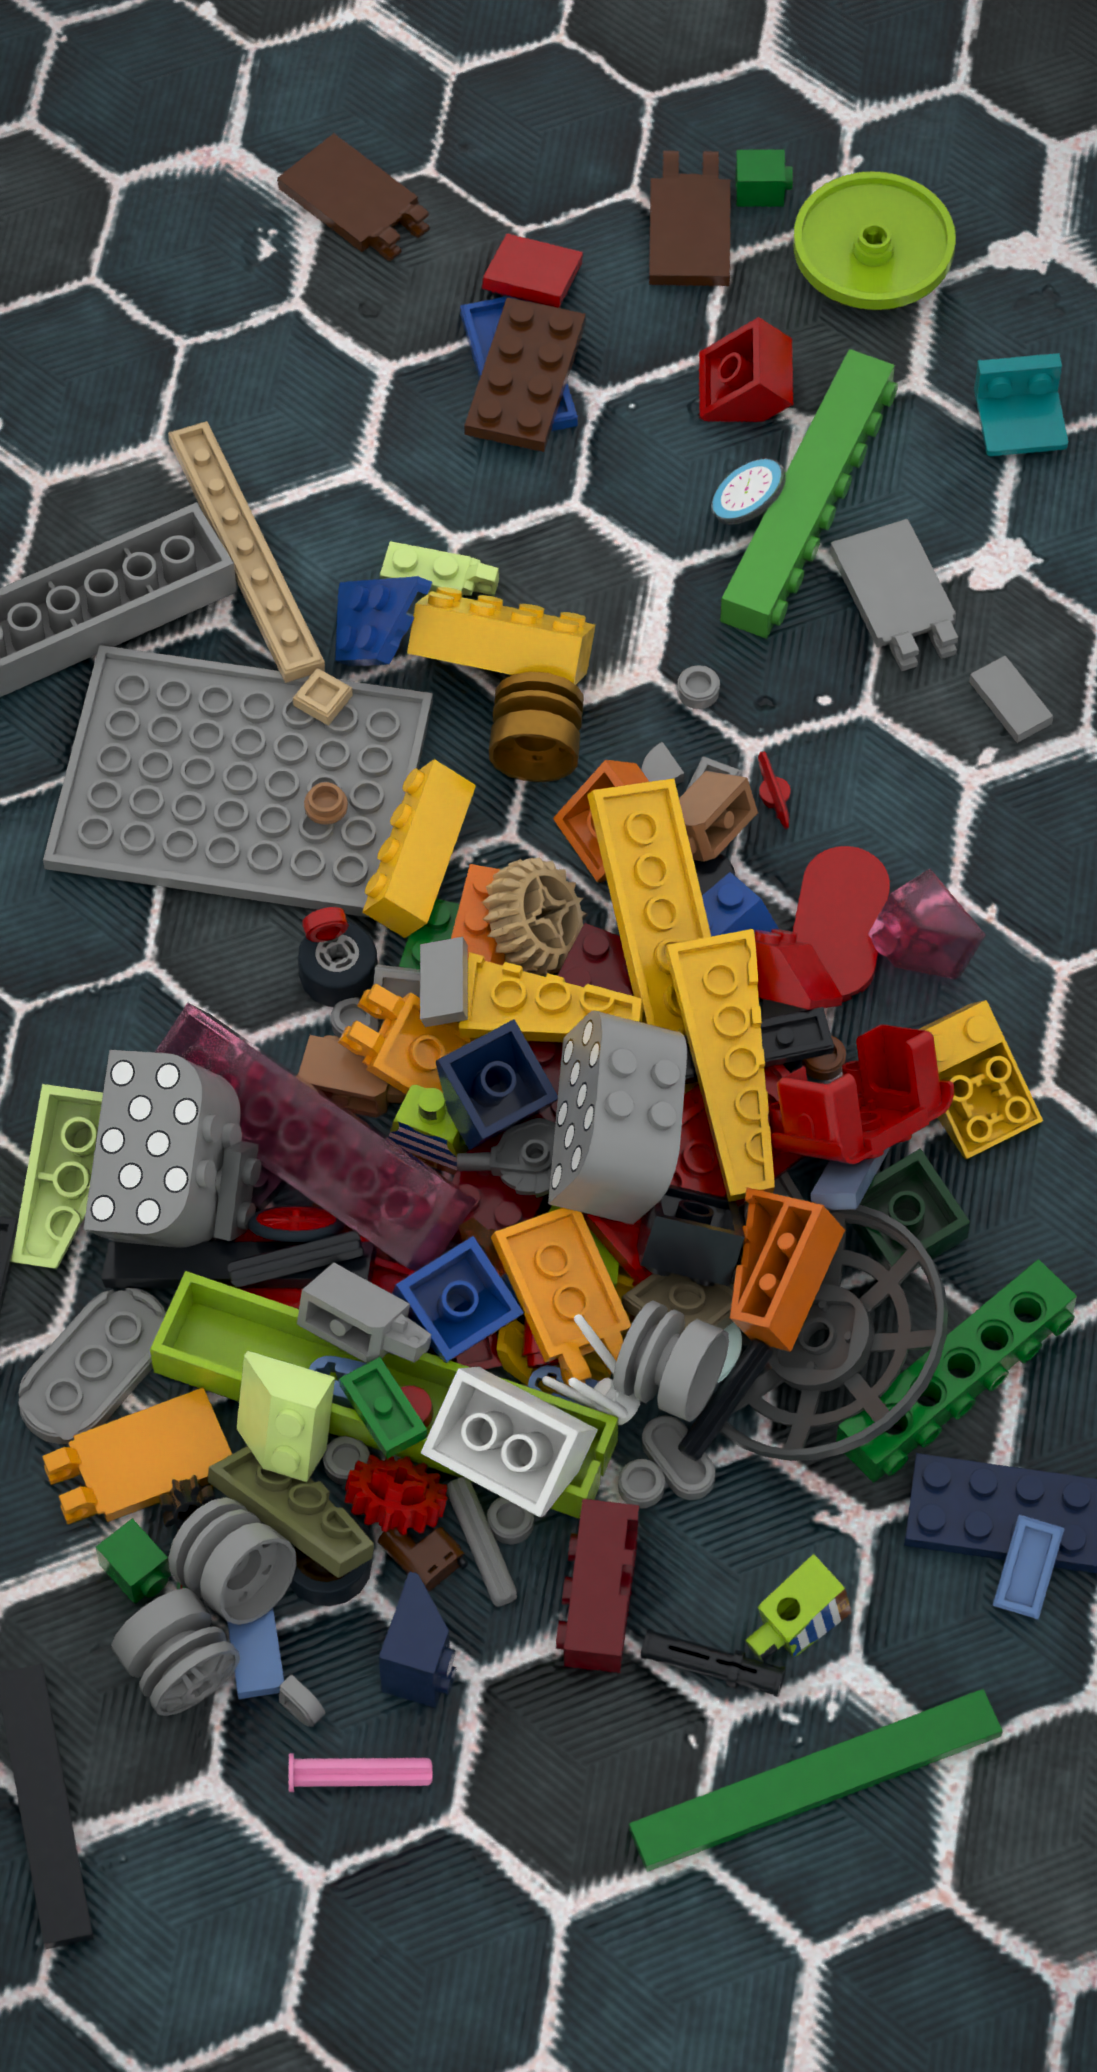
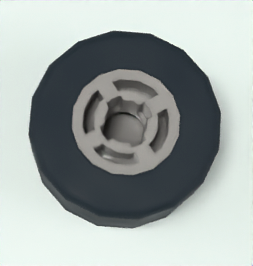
(338, 966)

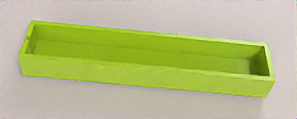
(216, 1325)

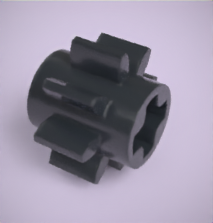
(184, 1500)

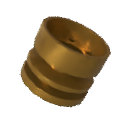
(536, 727)

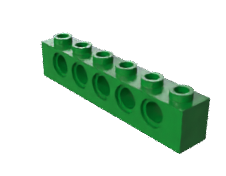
(1032, 1292)

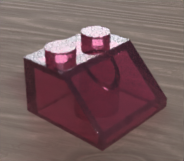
(926, 929)

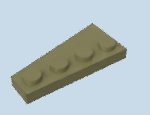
(294, 1510)

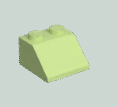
(284, 1414)

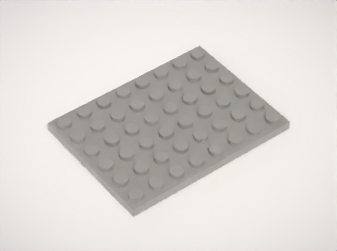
(204, 775)

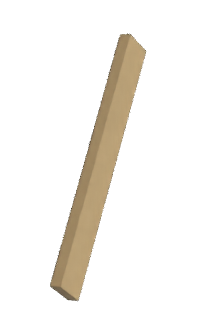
(254, 564)

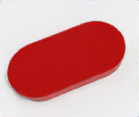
(836, 910)

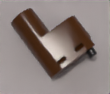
(431, 1558)

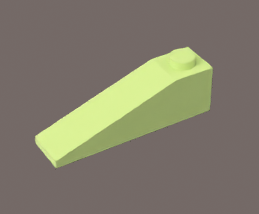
(57, 1175)

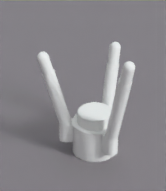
(603, 1396)

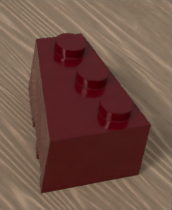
(600, 1586)

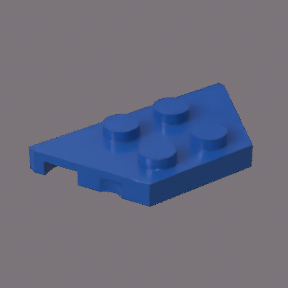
(374, 618)

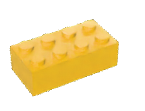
(500, 636)

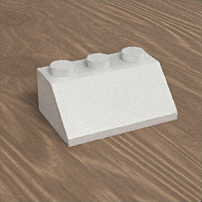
(507, 1440)

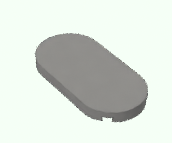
(91, 1365)

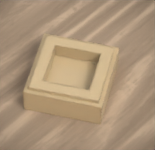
(322, 696)

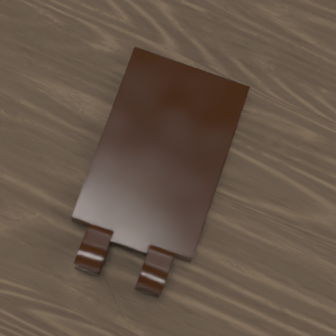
(354, 197)
(690, 225)

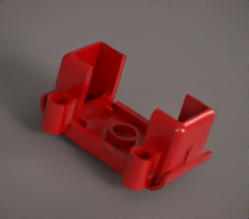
(869, 1107)

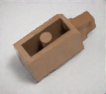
(716, 812)
(345, 1077)

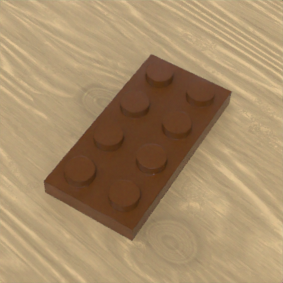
(525, 374)

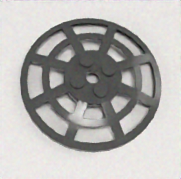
(849, 1348)

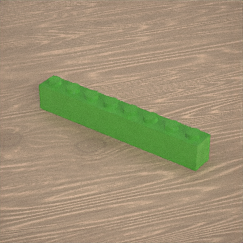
(812, 485)

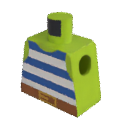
(427, 1129)
(810, 1597)

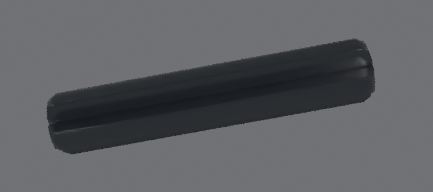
(295, 1259)
(725, 1399)

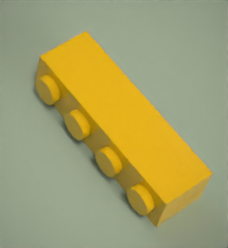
(418, 848)

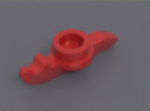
(774, 790)

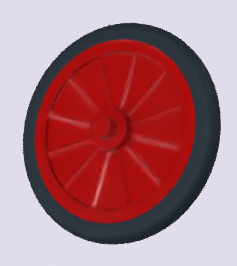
(295, 1223)

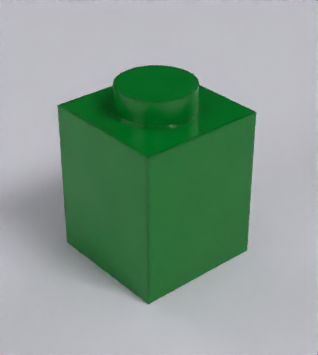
(762, 178)
(134, 1562)

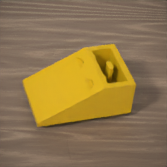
(988, 1086)

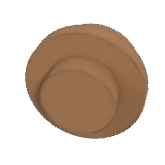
(325, 803)

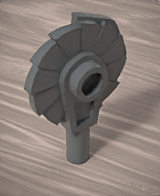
(520, 1158)

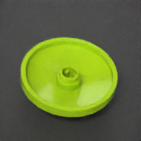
(874, 240)

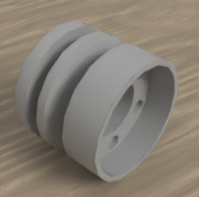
(671, 1360)
(232, 1560)
(175, 1651)

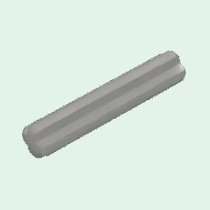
(481, 1541)

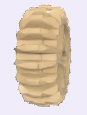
(533, 915)

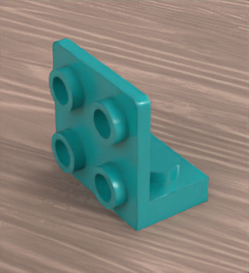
(1020, 404)

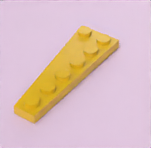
(723, 1023)

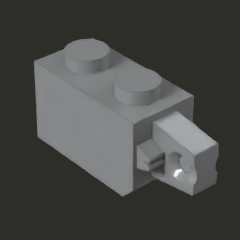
(360, 1317)

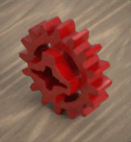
(396, 1494)

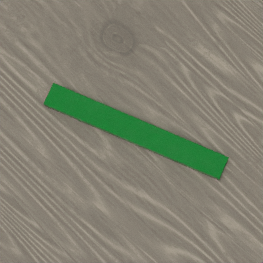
(814, 1780)

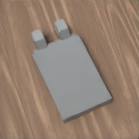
(896, 591)

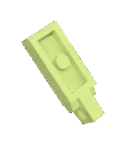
(440, 568)

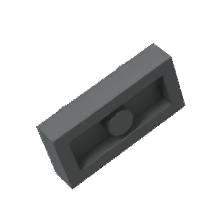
(238, 1176)

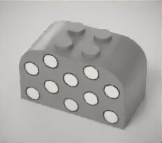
(617, 1117)
(160, 1150)

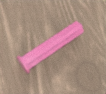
(359, 1772)

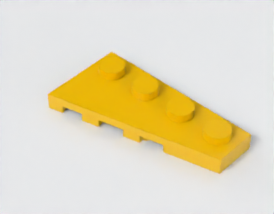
(540, 1005)

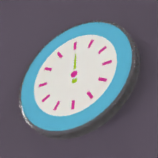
(748, 491)

